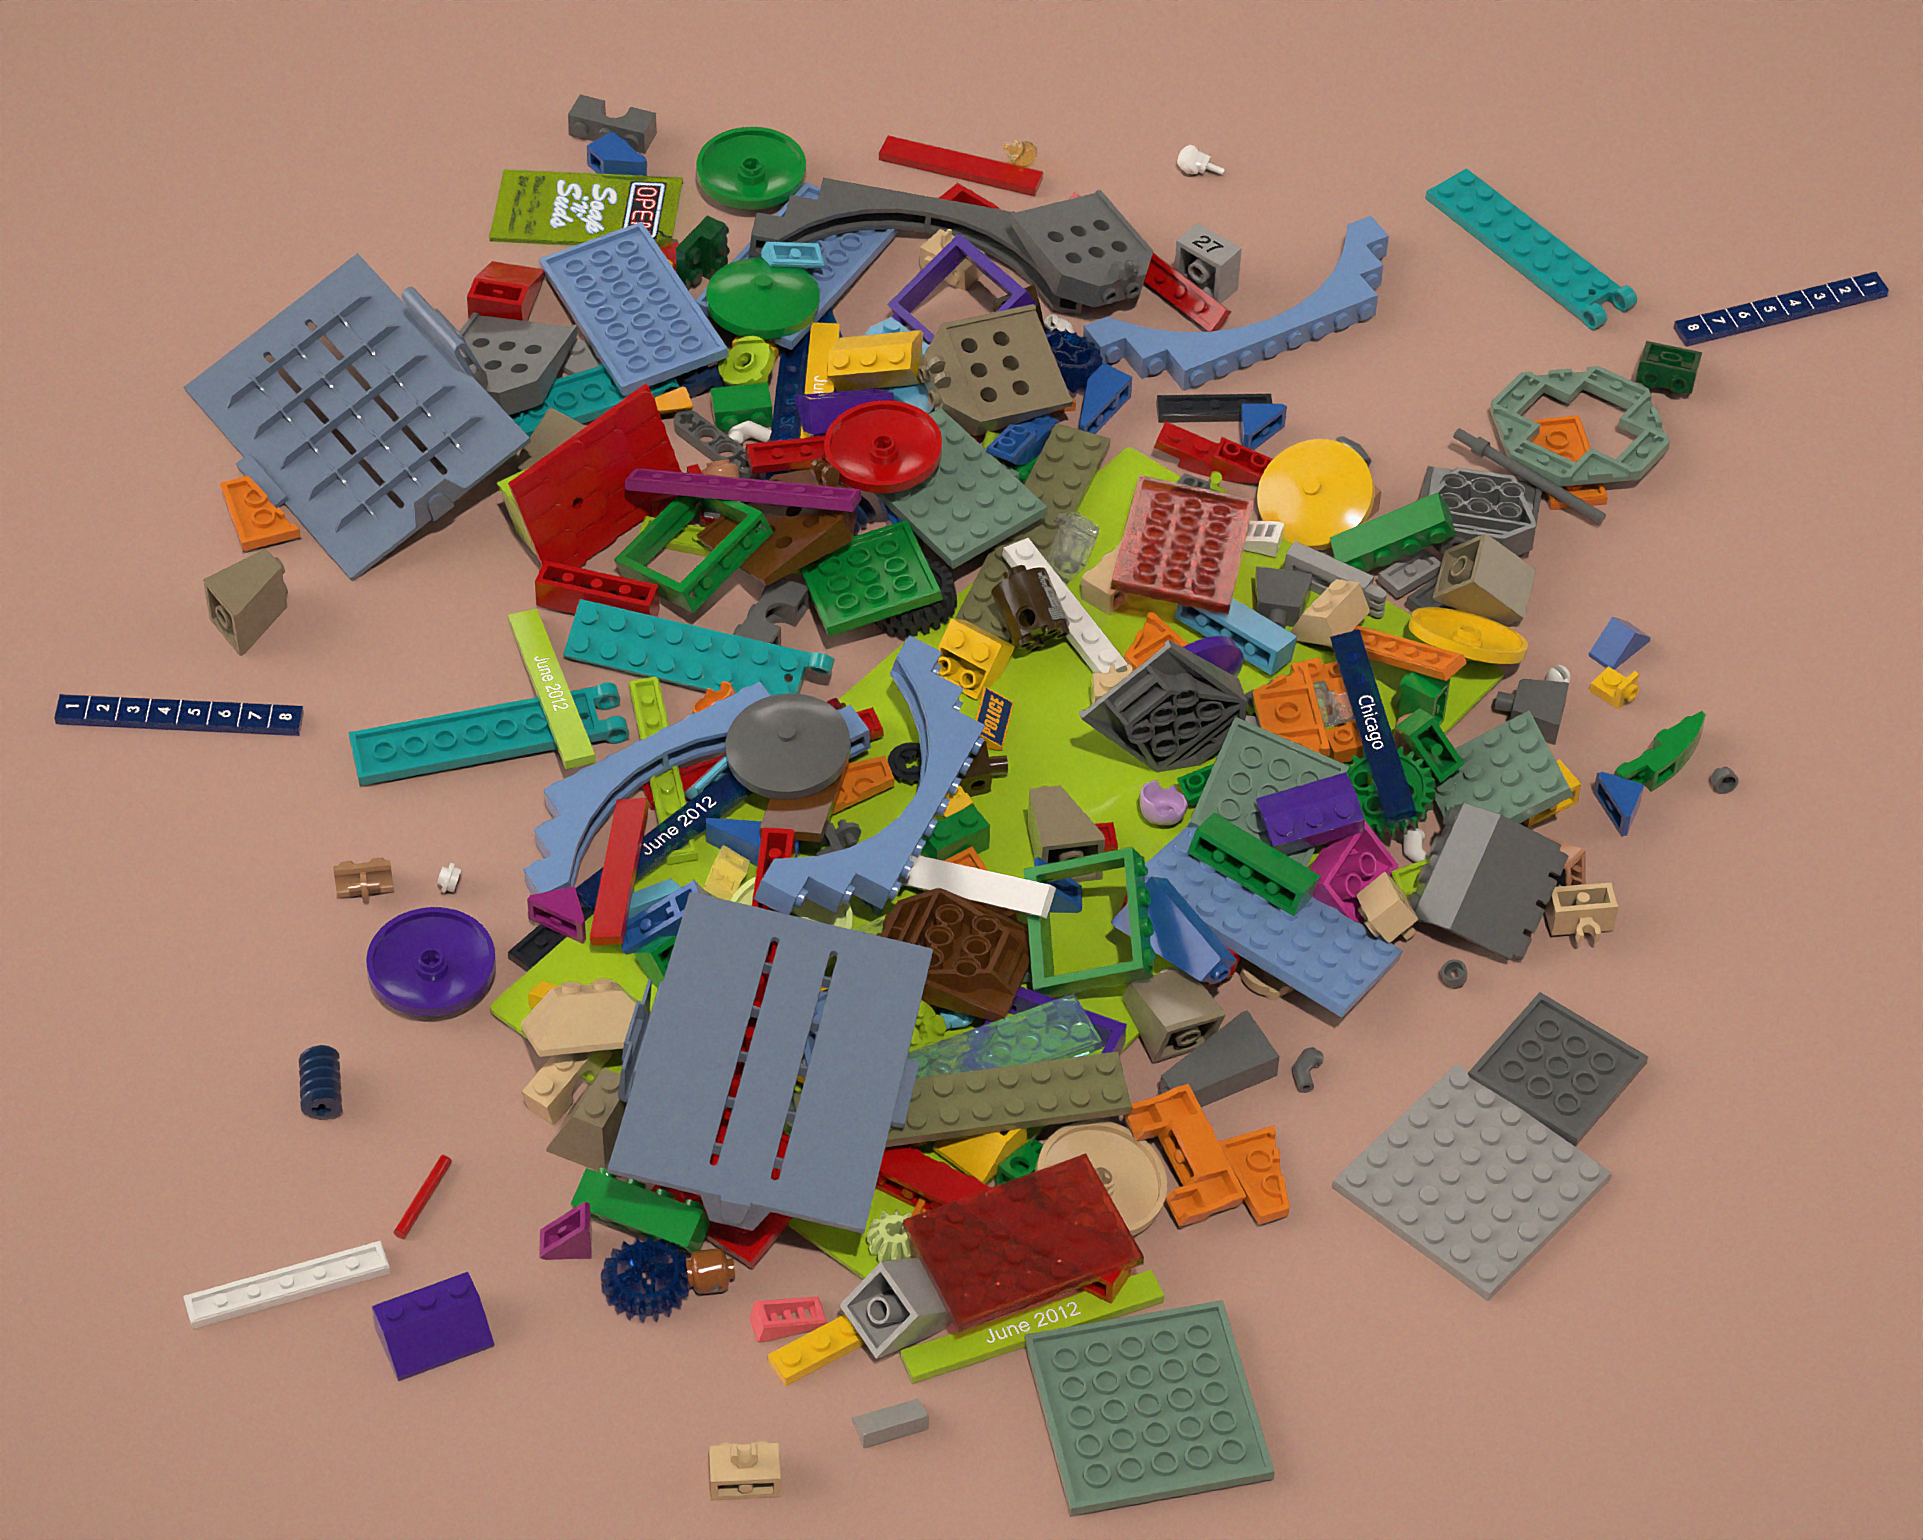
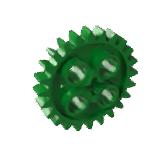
(1419, 783)

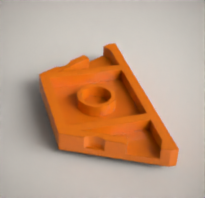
(1150, 641)
(1292, 710)

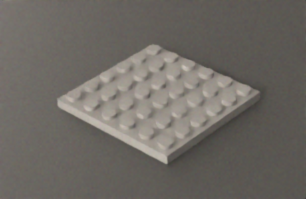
(1471, 1182)

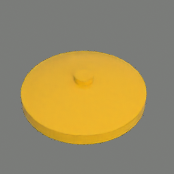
(1316, 491)
(1469, 635)

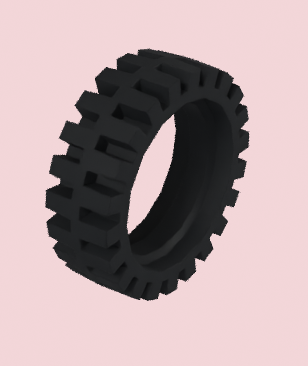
(926, 616)

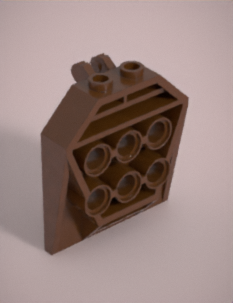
(798, 532)
(975, 954)

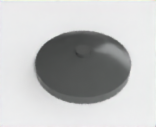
(788, 746)

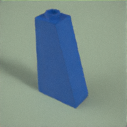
(1181, 934)

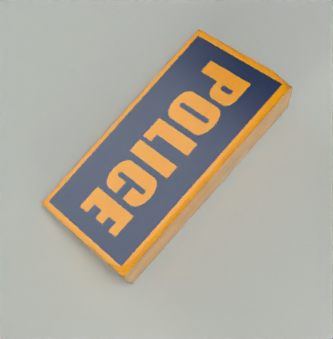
(995, 715)

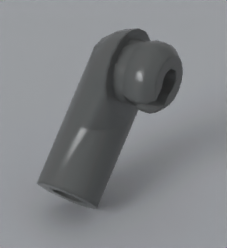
(1306, 1061)

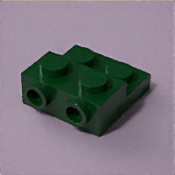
(702, 252)
(1668, 367)

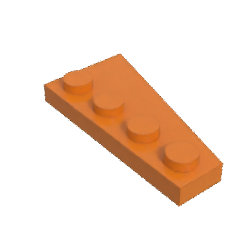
(863, 781)

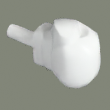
(1194, 161)

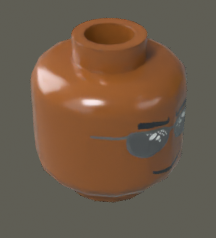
(710, 1271)

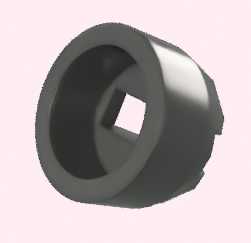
(1729, 778)
(1453, 965)

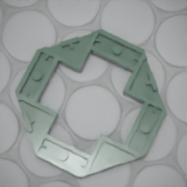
(1593, 467)

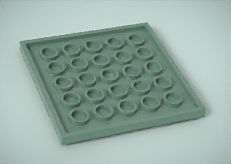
(1148, 1407)

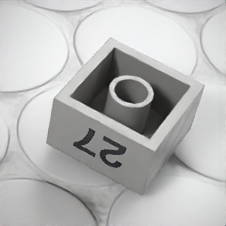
(1209, 262)

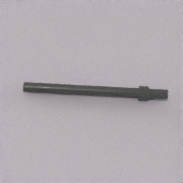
(1482, 448)

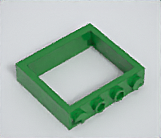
(713, 568)
(1141, 926)

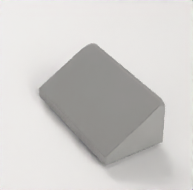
(891, 1423)

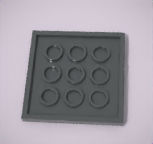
(1558, 1068)

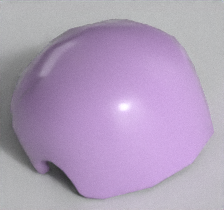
(1162, 805)

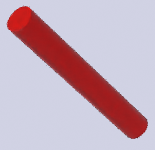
(422, 1197)

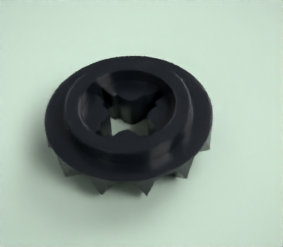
(901, 756)

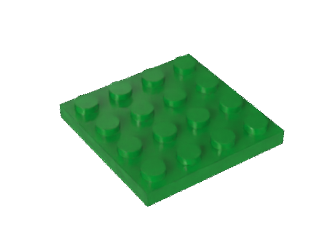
(870, 579)

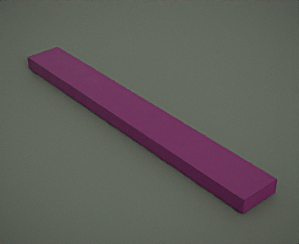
(743, 489)

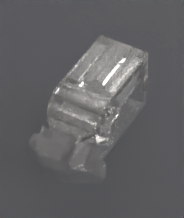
(1072, 544)

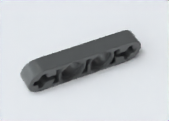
(712, 448)

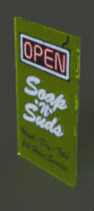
(582, 206)

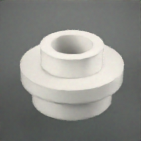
(448, 878)

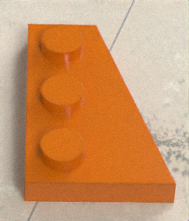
(1258, 1170)

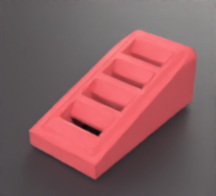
(768, 1326)

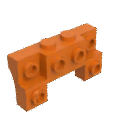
(1344, 738)
(1193, 1151)

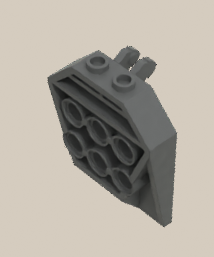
(1085, 249)
(516, 358)
(1486, 504)
(1170, 709)

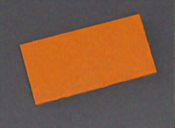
(1568, 439)

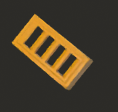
(674, 401)

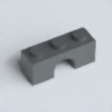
(589, 122)
(780, 603)

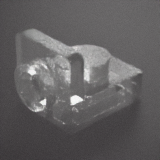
(1333, 708)

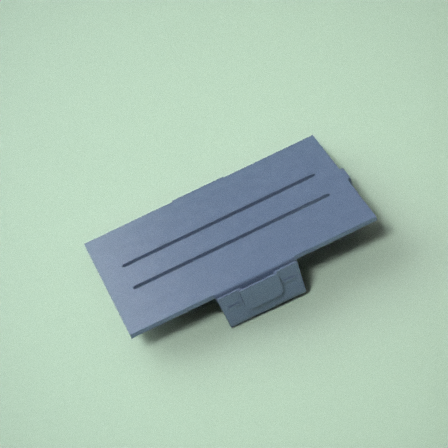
(410, 362)
(689, 1046)

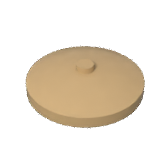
(1125, 1166)

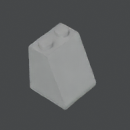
(895, 1307)

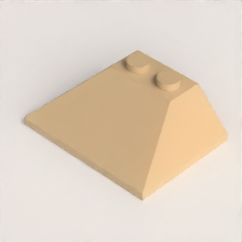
(580, 1018)

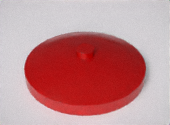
(883, 446)

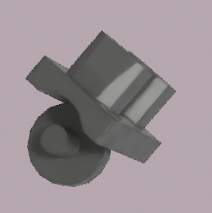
(844, 835)

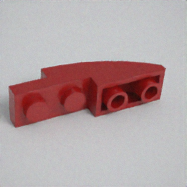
(1204, 456)

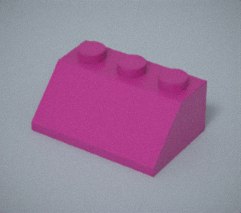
(1349, 867)

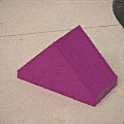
(559, 912)
(568, 1235)

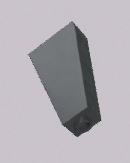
(1225, 1062)

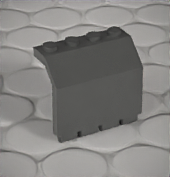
(1487, 880)

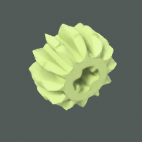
(889, 1239)

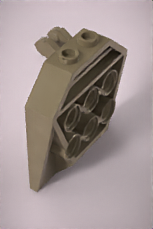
(1024, 349)

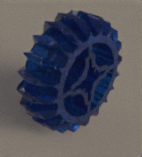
(1074, 357)
(631, 1293)

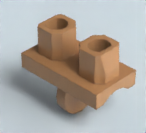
(363, 878)

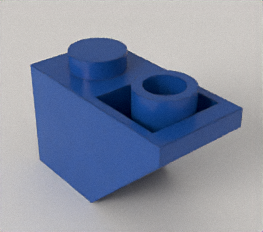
(615, 156)

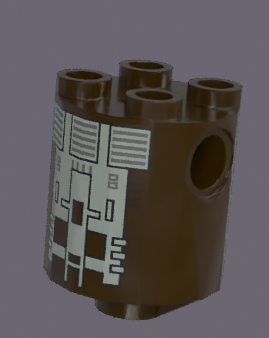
(1030, 607)

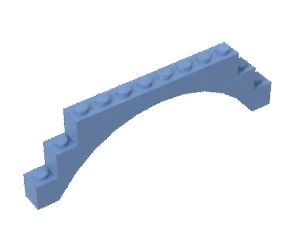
(1203, 356)
(590, 795)
(877, 863)

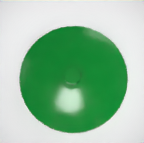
(751, 168)
(762, 299)

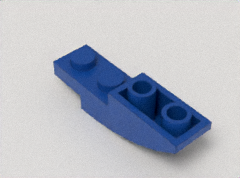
(1023, 441)

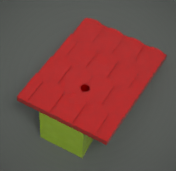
(577, 494)

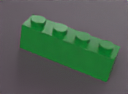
(1395, 534)
(1253, 864)
(643, 1211)

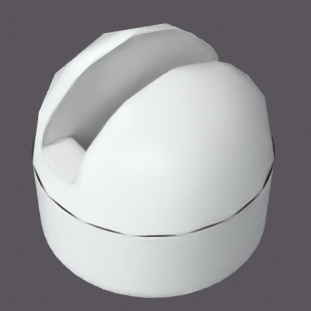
(1557, 674)

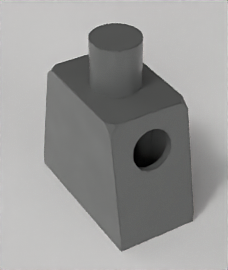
(1281, 594)
(1543, 699)

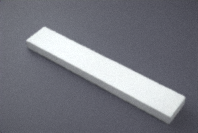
(981, 886)
(286, 1284)

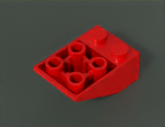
(504, 291)

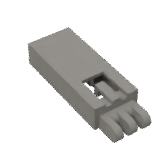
(1327, 570)

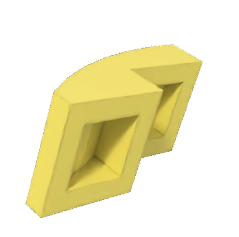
(726, 874)

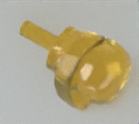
(1021, 153)

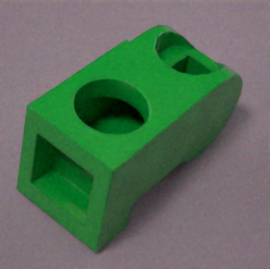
(1019, 1162)

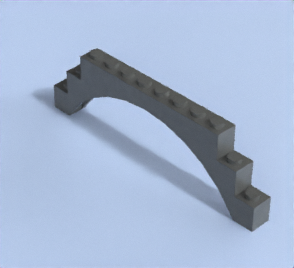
(857, 207)

